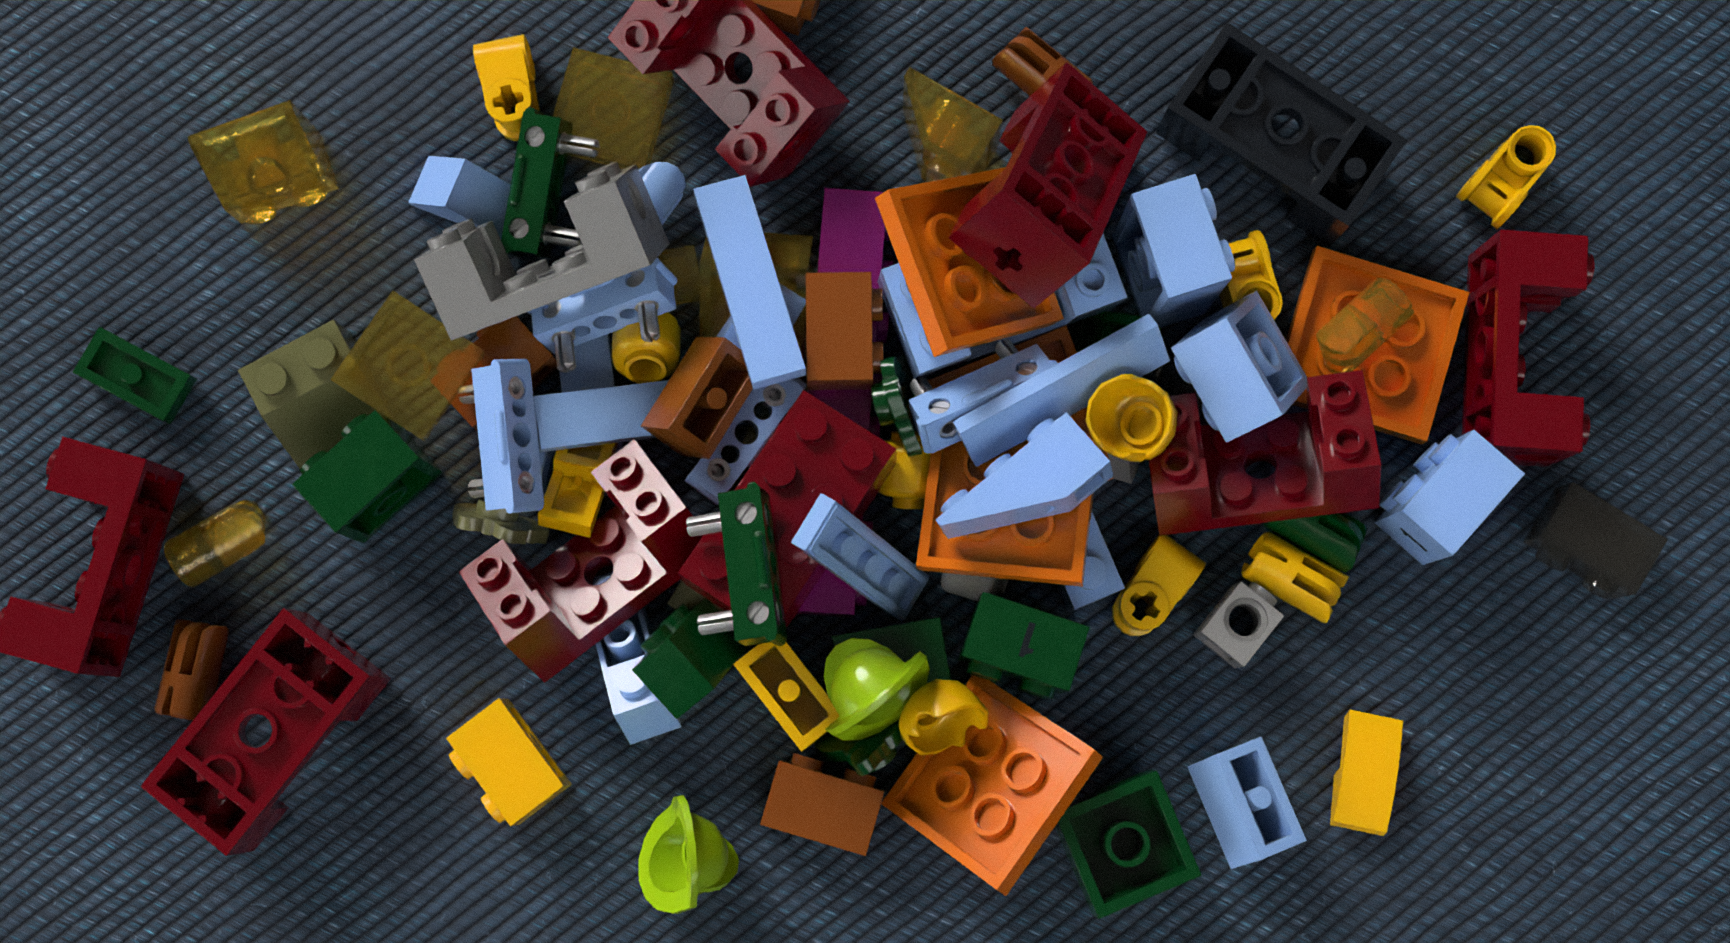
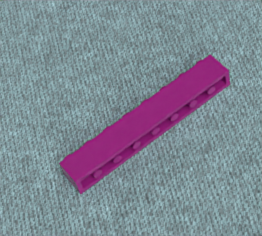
(849, 242)

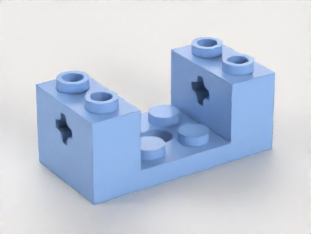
(1083, 296)

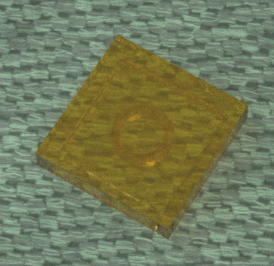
(614, 105)
(408, 366)

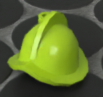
(869, 686)
(683, 859)

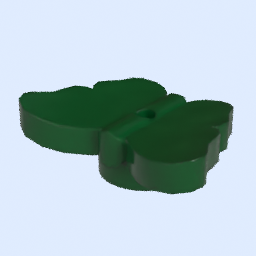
(892, 403)
(864, 754)

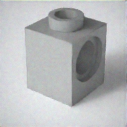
(1219, 636)

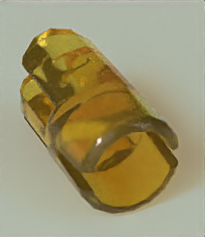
(1363, 325)
(216, 542)

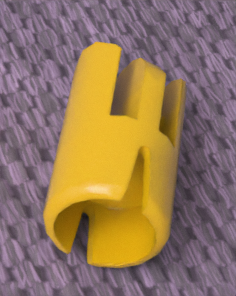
(1294, 576)

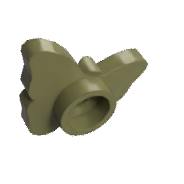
(499, 523)

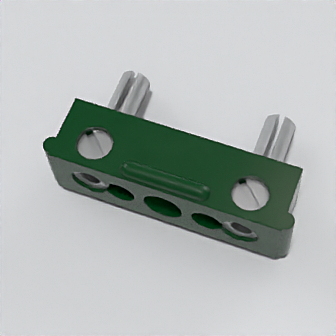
(538, 184)
(750, 567)

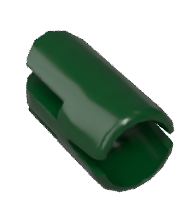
(1327, 537)

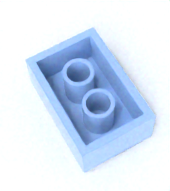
(1173, 251)

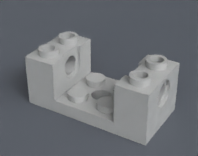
(478, 286)

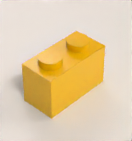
(788, 692)
(506, 763)

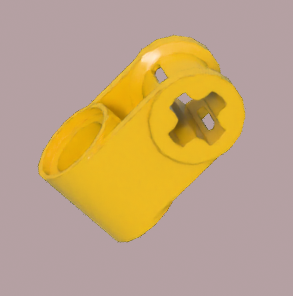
(507, 81)
(1504, 180)
(1252, 274)
(1161, 581)

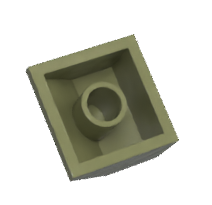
(297, 394)

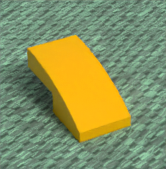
(573, 492)
(1367, 772)

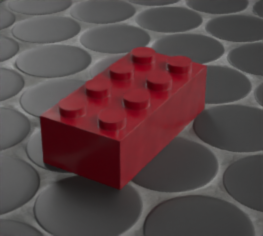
(806, 456)

